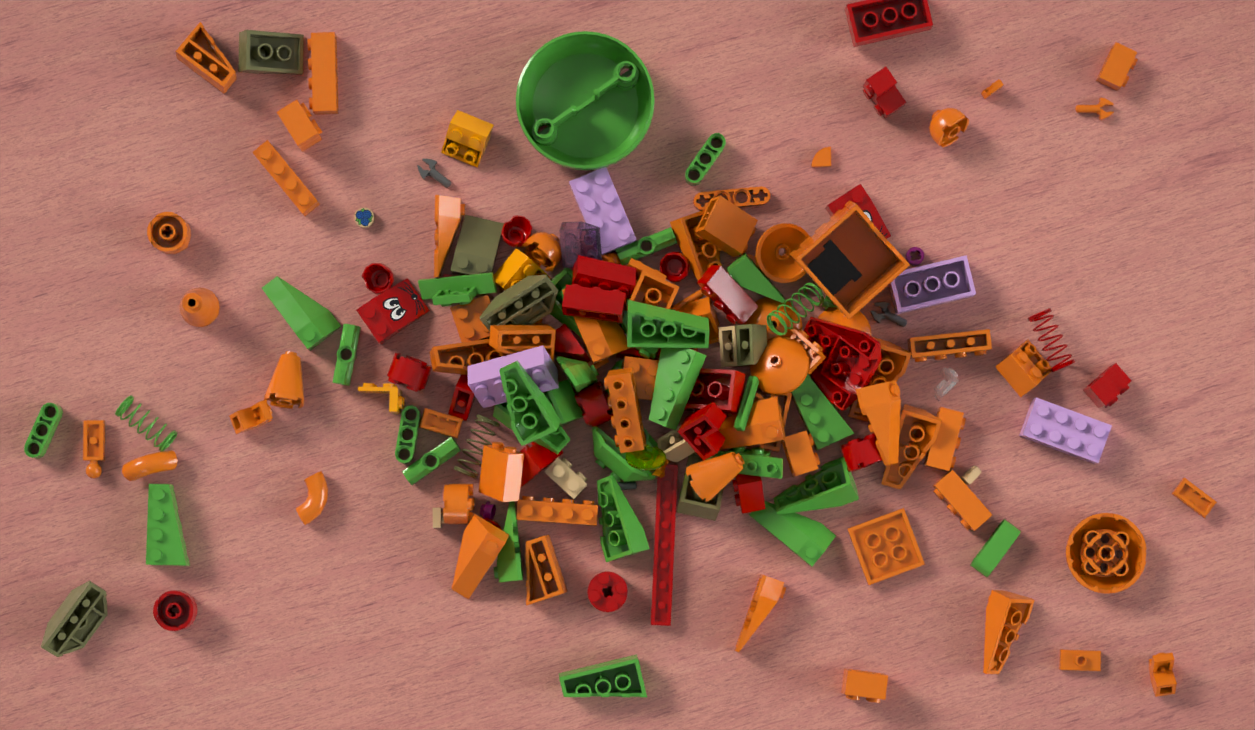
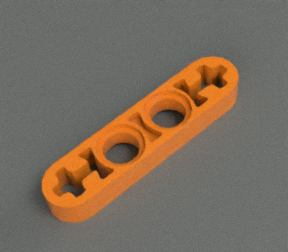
(731, 196)

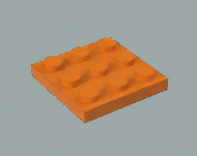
(885, 546)

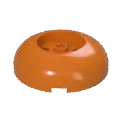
(1121, 571)

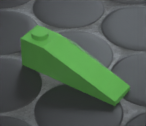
(825, 489)

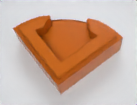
(997, 85)
(822, 158)

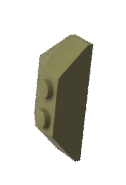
(522, 303)
(76, 620)

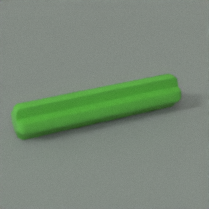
(746, 403)

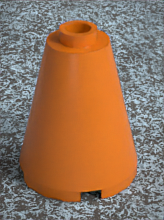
(199, 307)
(286, 383)
(714, 474)

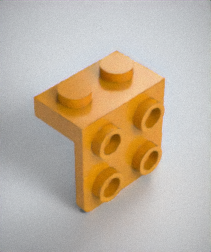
(396, 399)

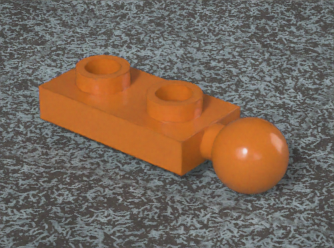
(93, 446)

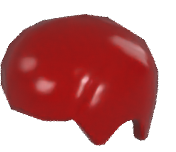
(516, 231)
(674, 266)
(378, 277)

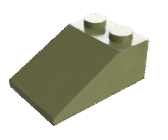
(270, 52)
(477, 246)
(691, 503)

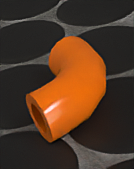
(149, 465)
(316, 498)

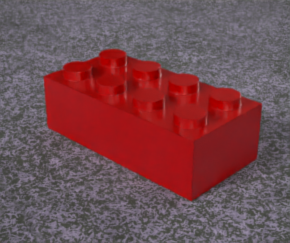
(886, 19)
(717, 386)

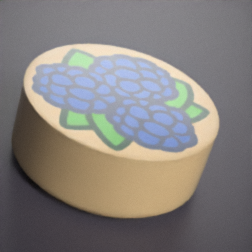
(364, 217)

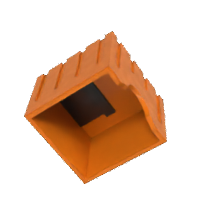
(850, 259)

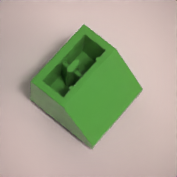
(564, 402)

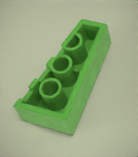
(665, 327)
(674, 383)
(819, 415)
(164, 528)
(611, 678)

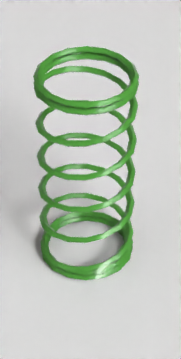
(769, 322)
(126, 404)

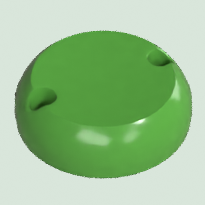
(584, 101)

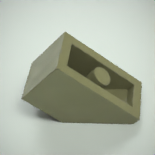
(750, 343)

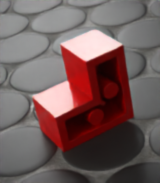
(883, 92)
(1108, 386)
(702, 432)
(535, 460)
(750, 493)

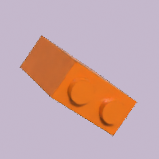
(726, 226)
(501, 472)

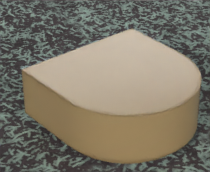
(971, 475)

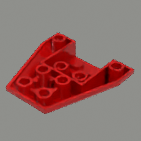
(849, 360)

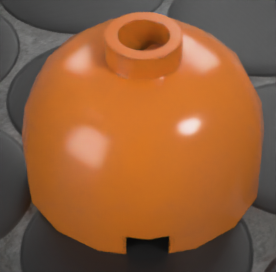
(946, 125)
(543, 250)

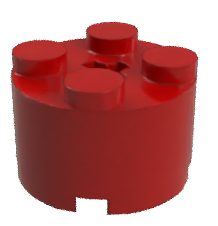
(409, 371)
(594, 404)
(861, 453)
(608, 603)
(166, 618)

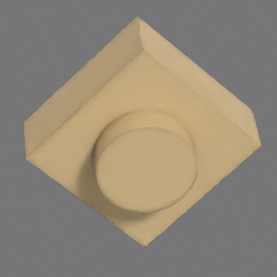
(437, 518)

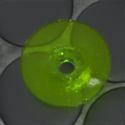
(647, 459)

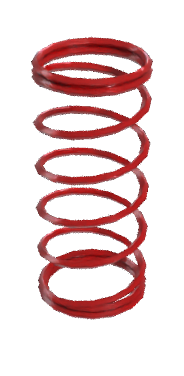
(1057, 366)

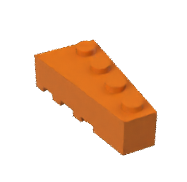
(457, 356)

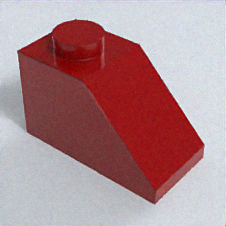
(568, 346)
(462, 399)

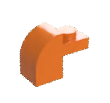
(251, 417)
(1162, 674)

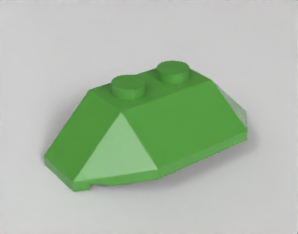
(609, 456)

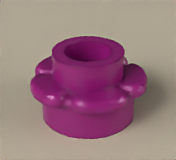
(488, 510)

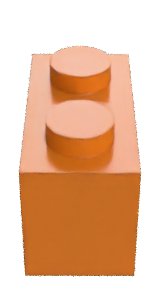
(1117, 66)

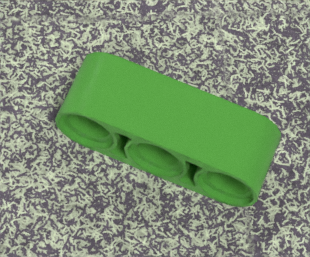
(709, 150)
(404, 425)
(36, 437)
(995, 548)

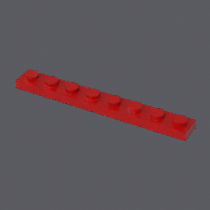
(664, 547)

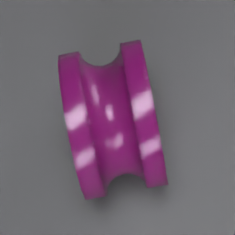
(913, 250)

